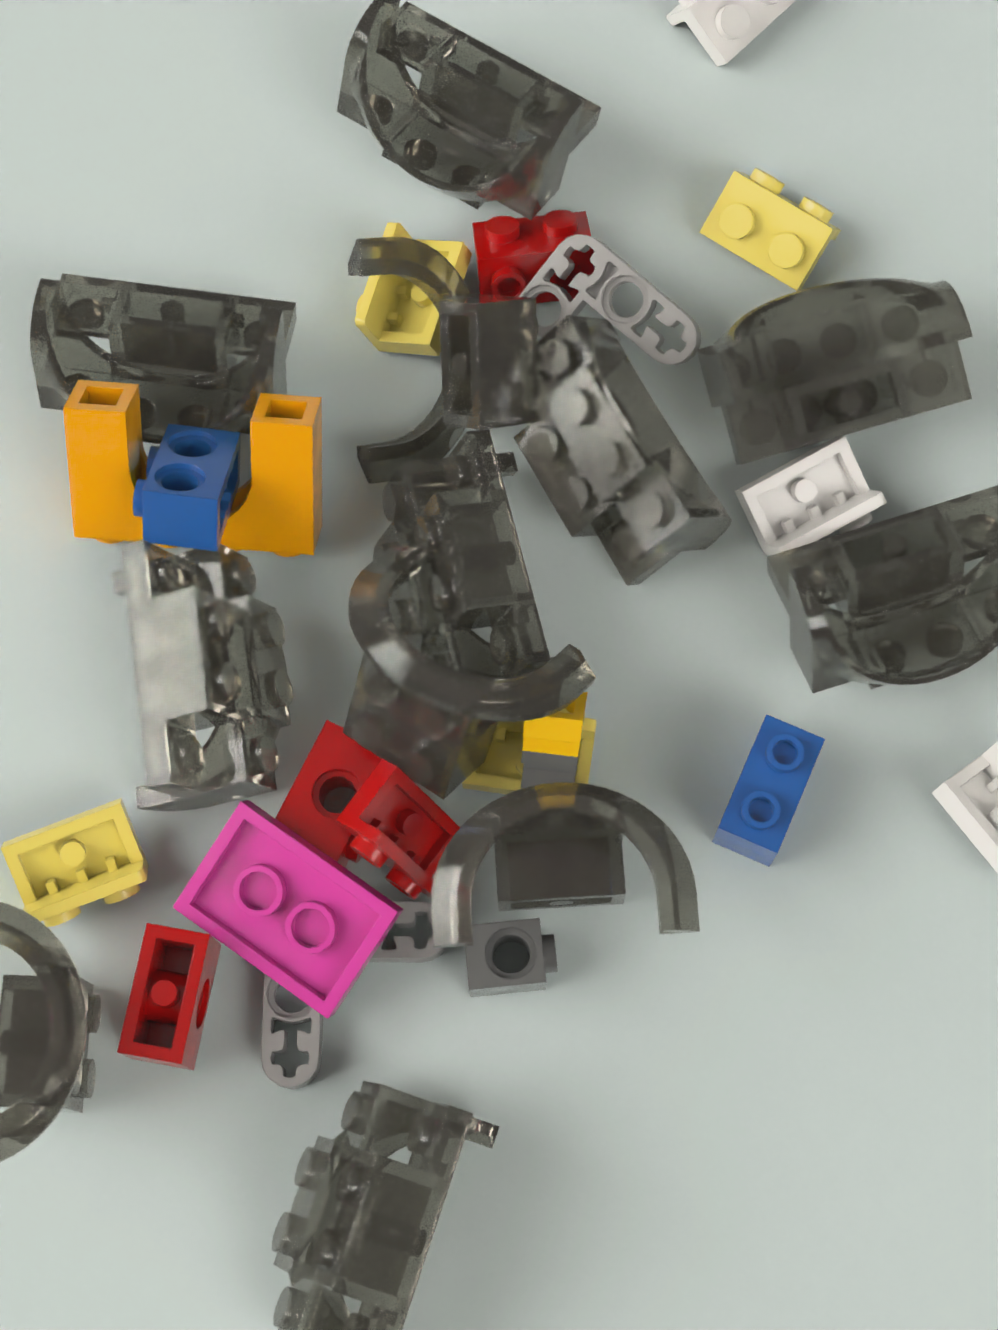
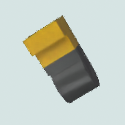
(553, 745)

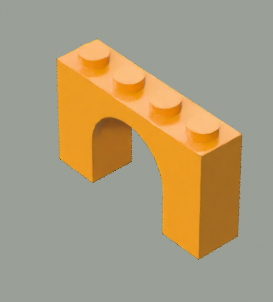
(270, 513)

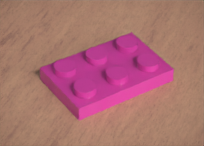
(287, 908)

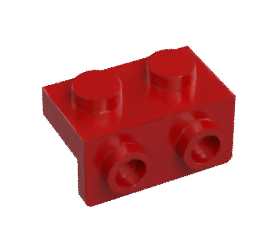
(515, 249)
(398, 828)

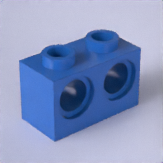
(189, 487)
(768, 790)

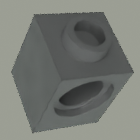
(487, 979)

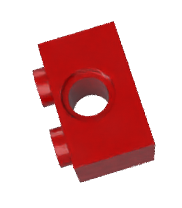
(330, 764)
(169, 996)

